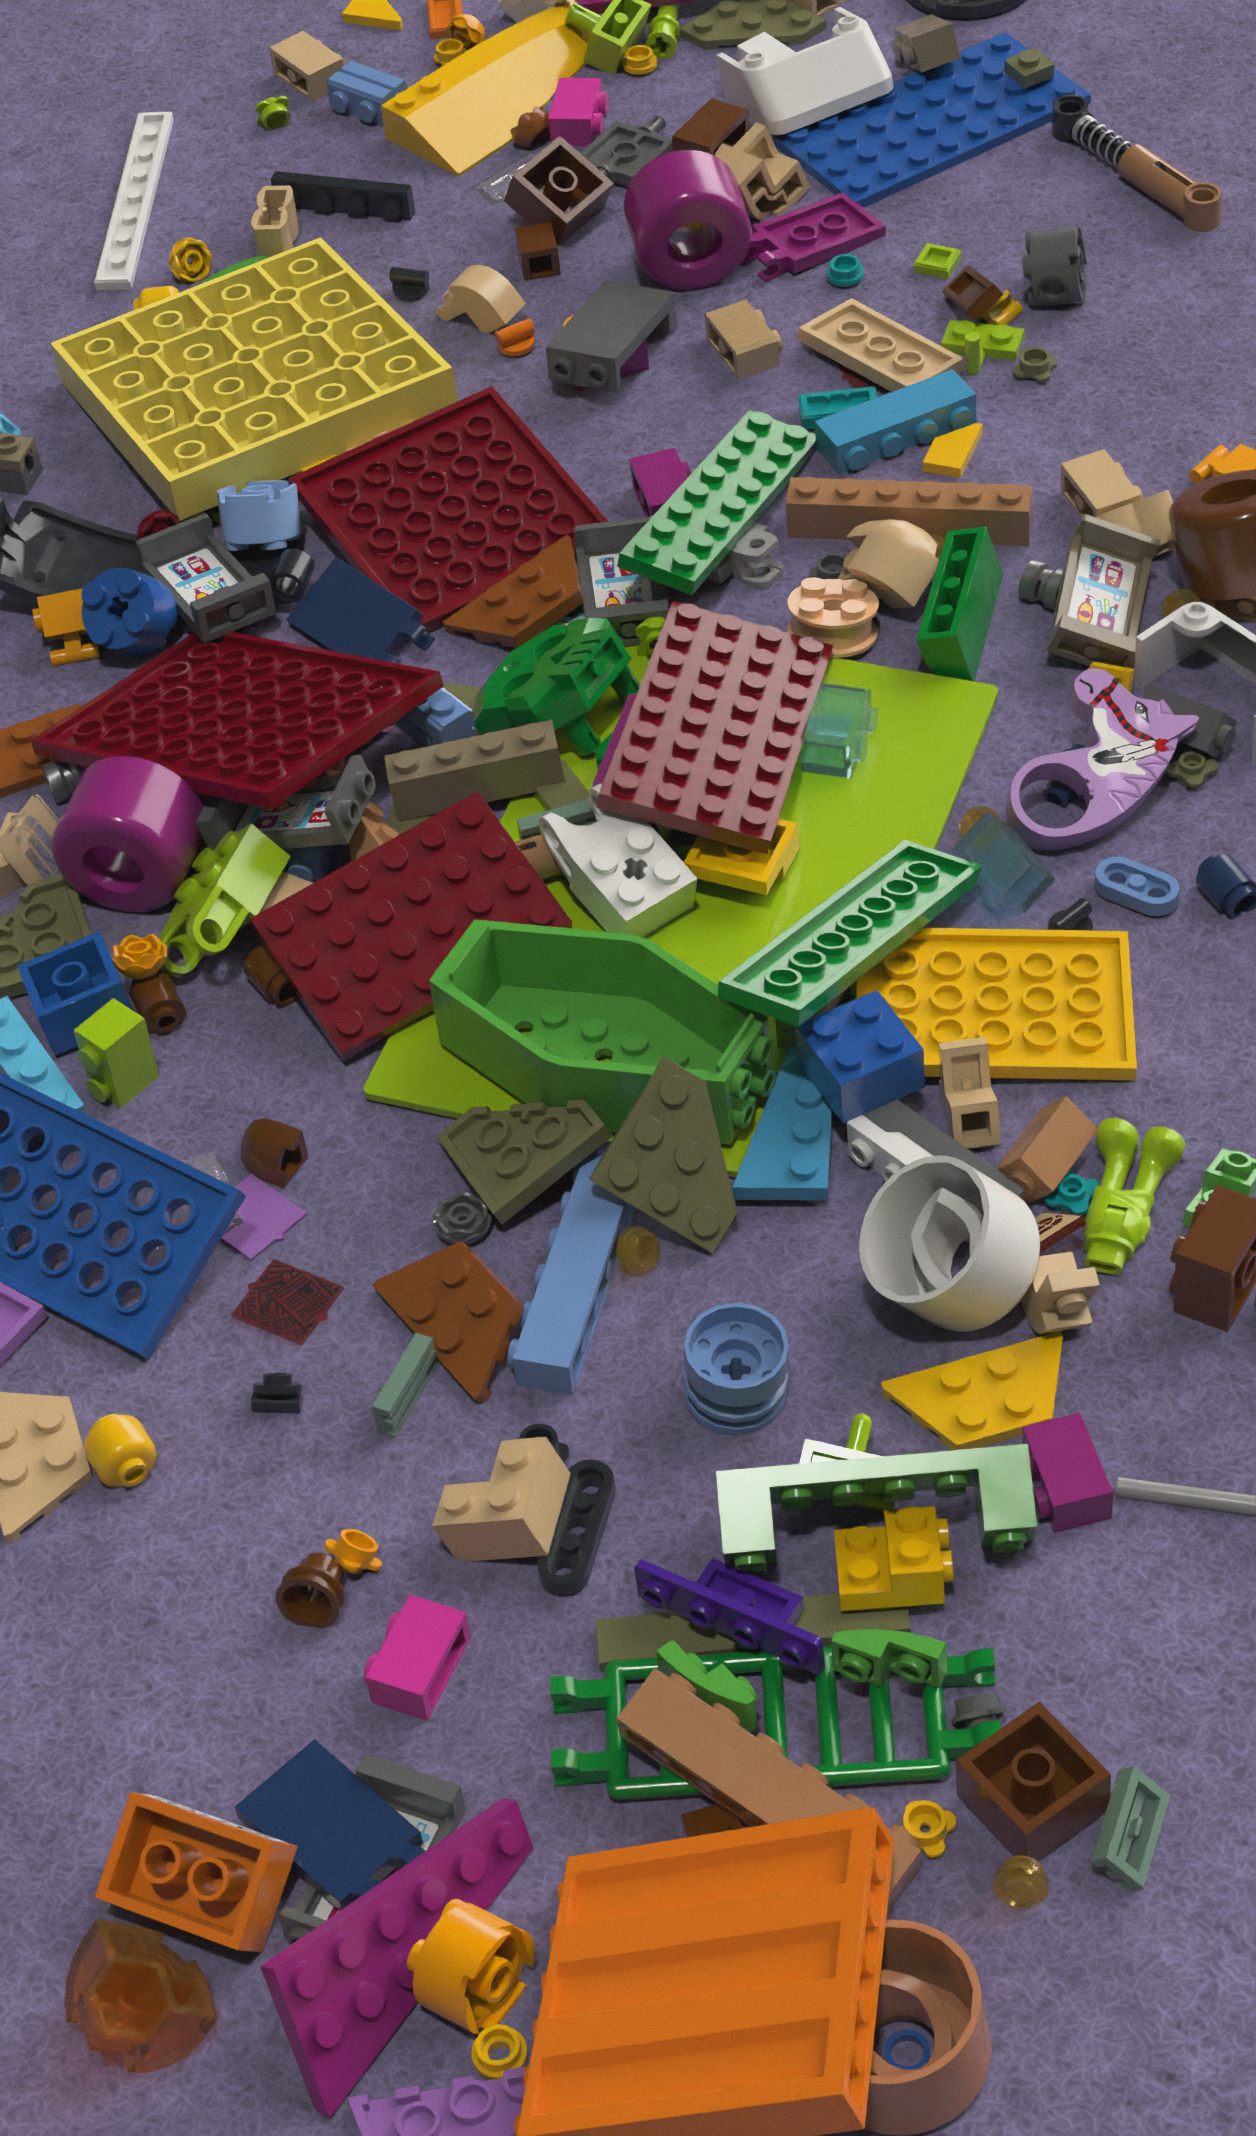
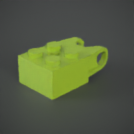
(221, 895)

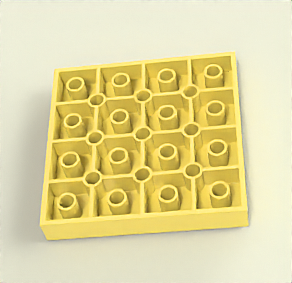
(252, 376)

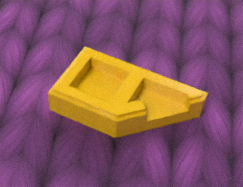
(372, 13)
(952, 451)

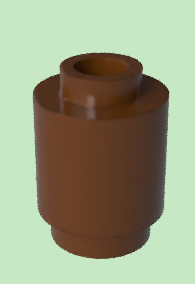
(268, 977)
(158, 1002)

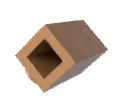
(1047, 1148)

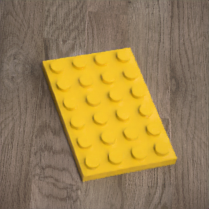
(1039, 997)

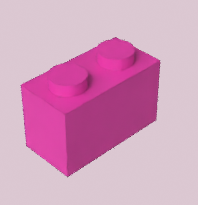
(578, 110)
(417, 1657)

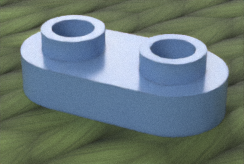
(1139, 886)

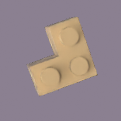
(511, 1512)

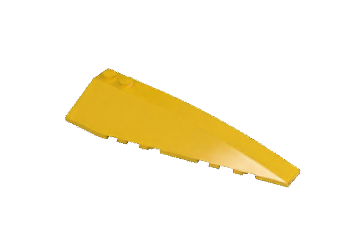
(477, 98)

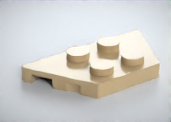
(38, 1458)

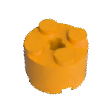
(473, 1954)

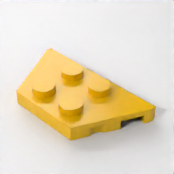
(984, 1394)

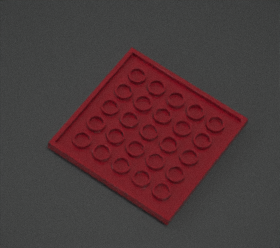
(446, 504)

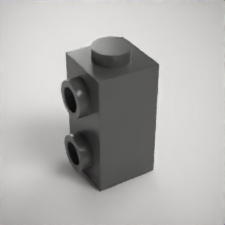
(1214, 729)

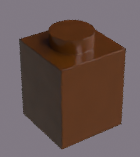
(537, 251)

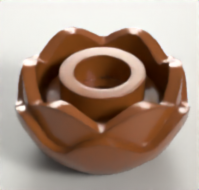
(531, 128)

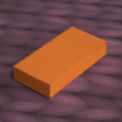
(440, 14)

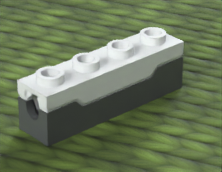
(898, 1135)

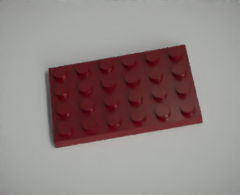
(385, 922)

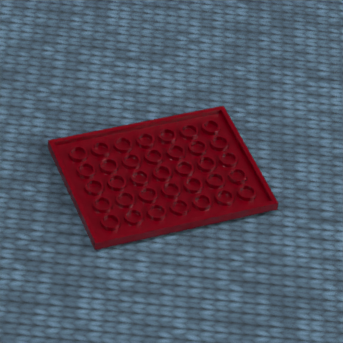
(242, 714)

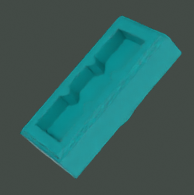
(822, 404)

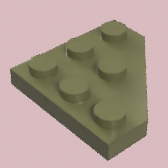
(741, 20)
(42, 922)
(521, 1150)
(672, 1158)

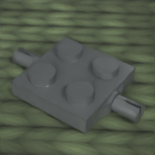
(627, 148)

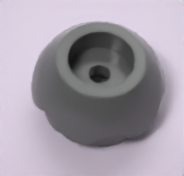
(462, 1219)

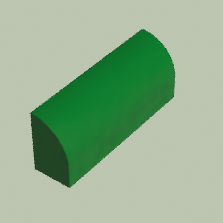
(960, 604)

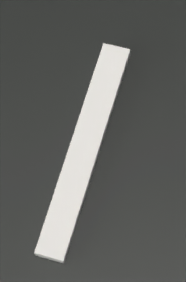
(134, 201)

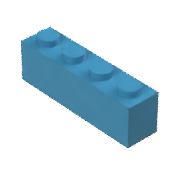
(895, 421)

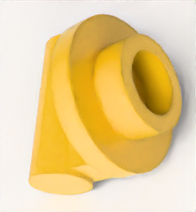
(1003, 310)

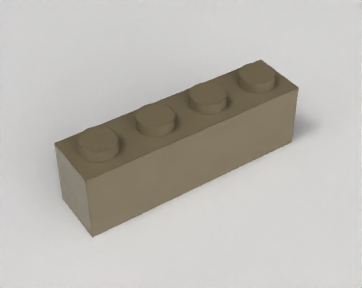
(492, 763)

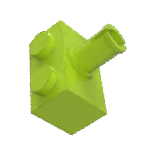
(611, 32)

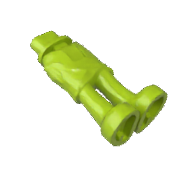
(1120, 1218)

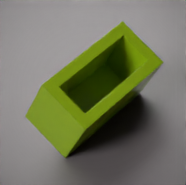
(116, 1053)

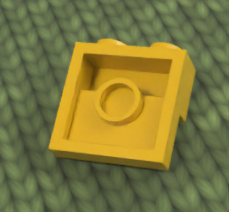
(743, 867)
(894, 1562)

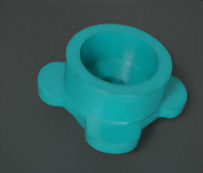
(1077, 1202)

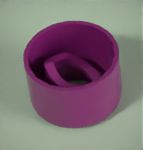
(680, 191)
(128, 834)

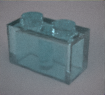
(837, 730)
(1010, 869)

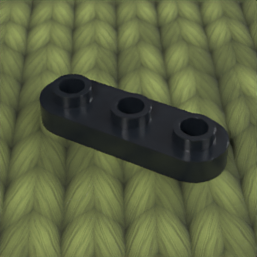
(583, 1511)

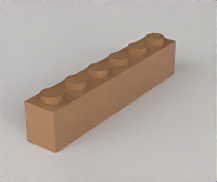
(836, 506)
(739, 1769)

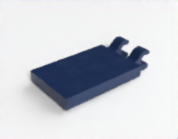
(357, 616)
(341, 1825)

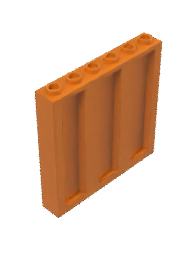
(714, 1985)

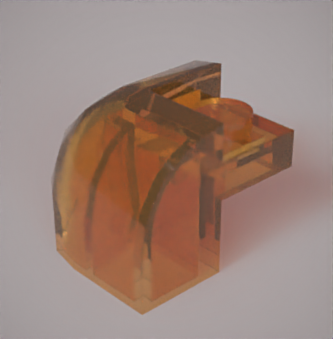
(137, 1996)

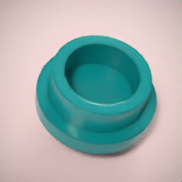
(845, 270)

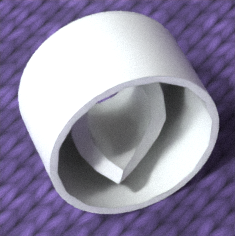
(918, 1227)

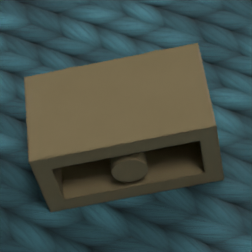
(925, 43)

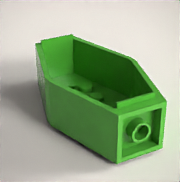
(589, 1001)

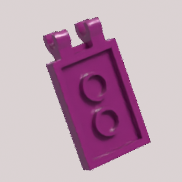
(811, 235)

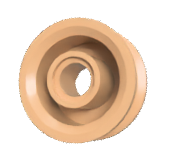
(835, 614)

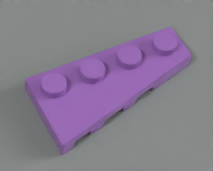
(460, 2110)

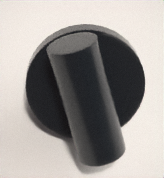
(409, 283)
(1073, 918)
(277, 1394)

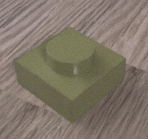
(1029, 68)

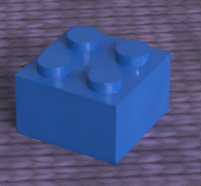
(71, 987)
(860, 1056)

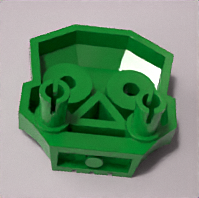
(557, 680)

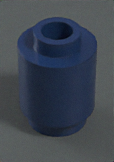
(1226, 885)

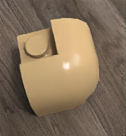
(765, 177)
(892, 560)

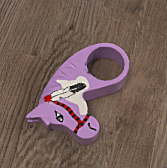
(1126, 758)

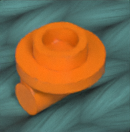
(516, 339)

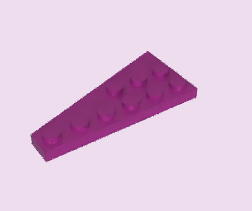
(348, 1978)

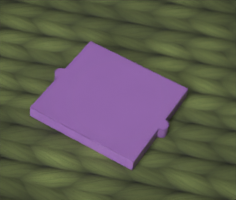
(265, 1217)

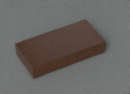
(972, 292)

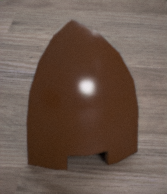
(273, 1151)

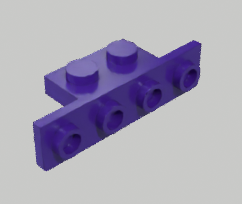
(738, 1606)

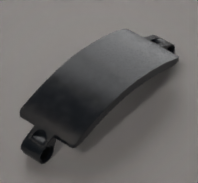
(58, 552)

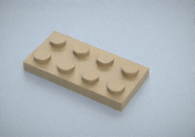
(877, 346)

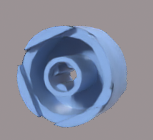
(259, 514)

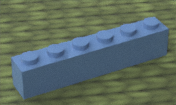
(570, 1284)

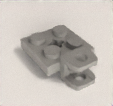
(749, 558)

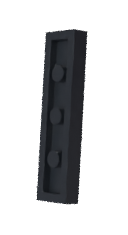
(348, 195)

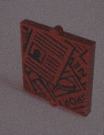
(287, 1302)

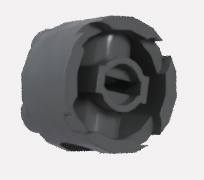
(1055, 266)

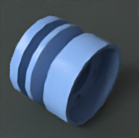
(735, 1369)

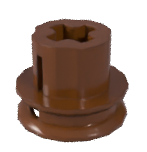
(312, 1591)

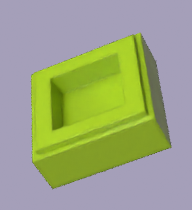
(937, 261)

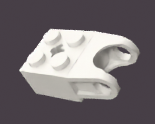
(620, 869)

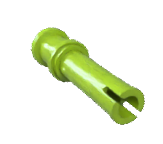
(664, 31)

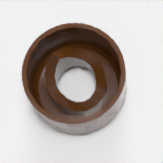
(1217, 536)

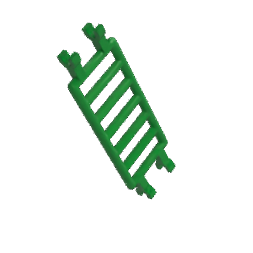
(943, 1745)

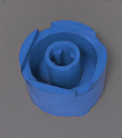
(128, 611)

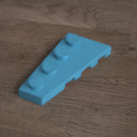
(790, 1143)

